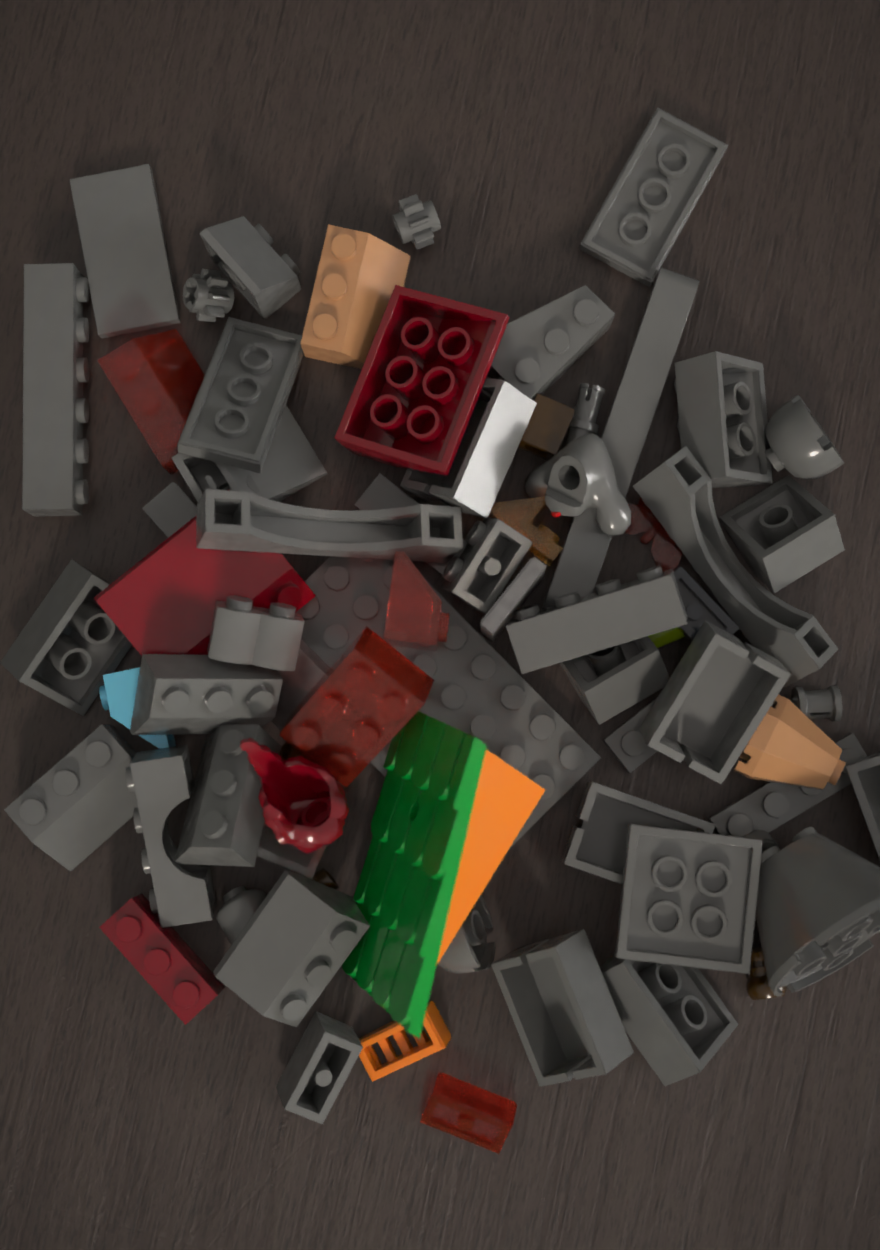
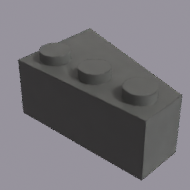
(549, 341)

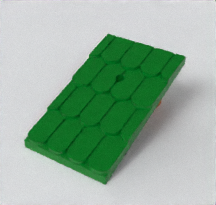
(434, 847)

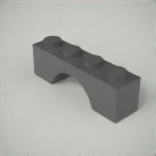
(161, 782)

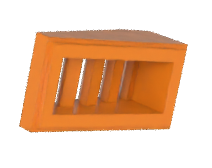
(433, 1024)

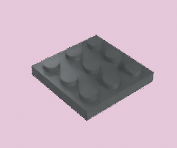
(688, 898)

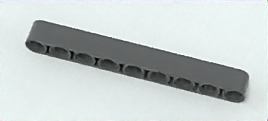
(627, 425)

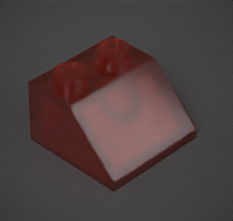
(413, 609)

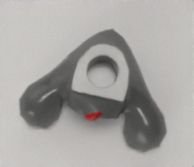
(581, 479)

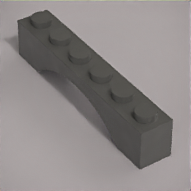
(684, 505)
(263, 525)

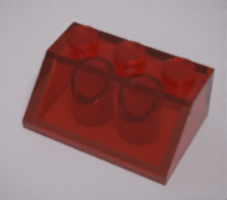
(158, 387)

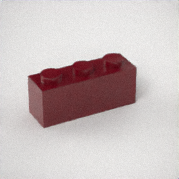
(162, 958)

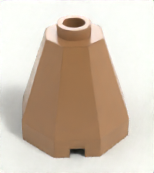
(790, 750)

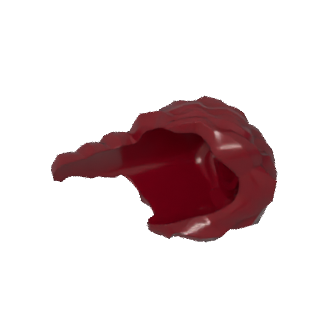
(298, 798)

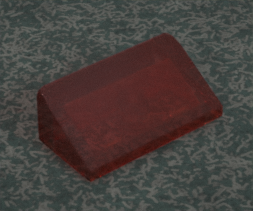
(469, 1112)

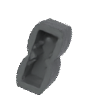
(255, 634)

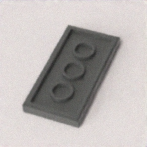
(653, 197)
(125, 251)
(242, 395)

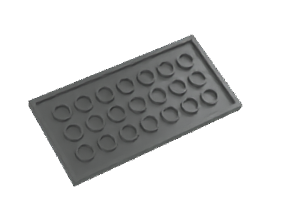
(471, 683)

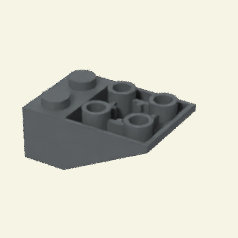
(287, 468)

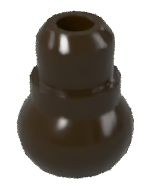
(757, 983)

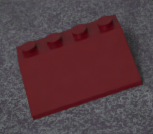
(421, 381)
(172, 592)

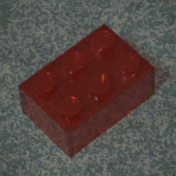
(357, 707)

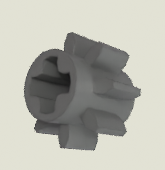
(416, 221)
(208, 295)

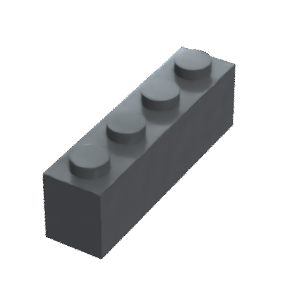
(597, 620)

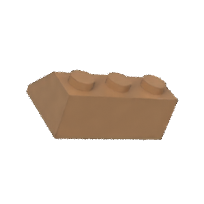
(351, 295)

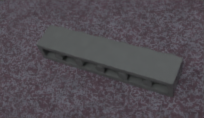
(54, 390)

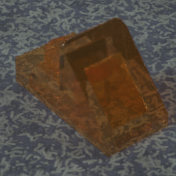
(520, 516)

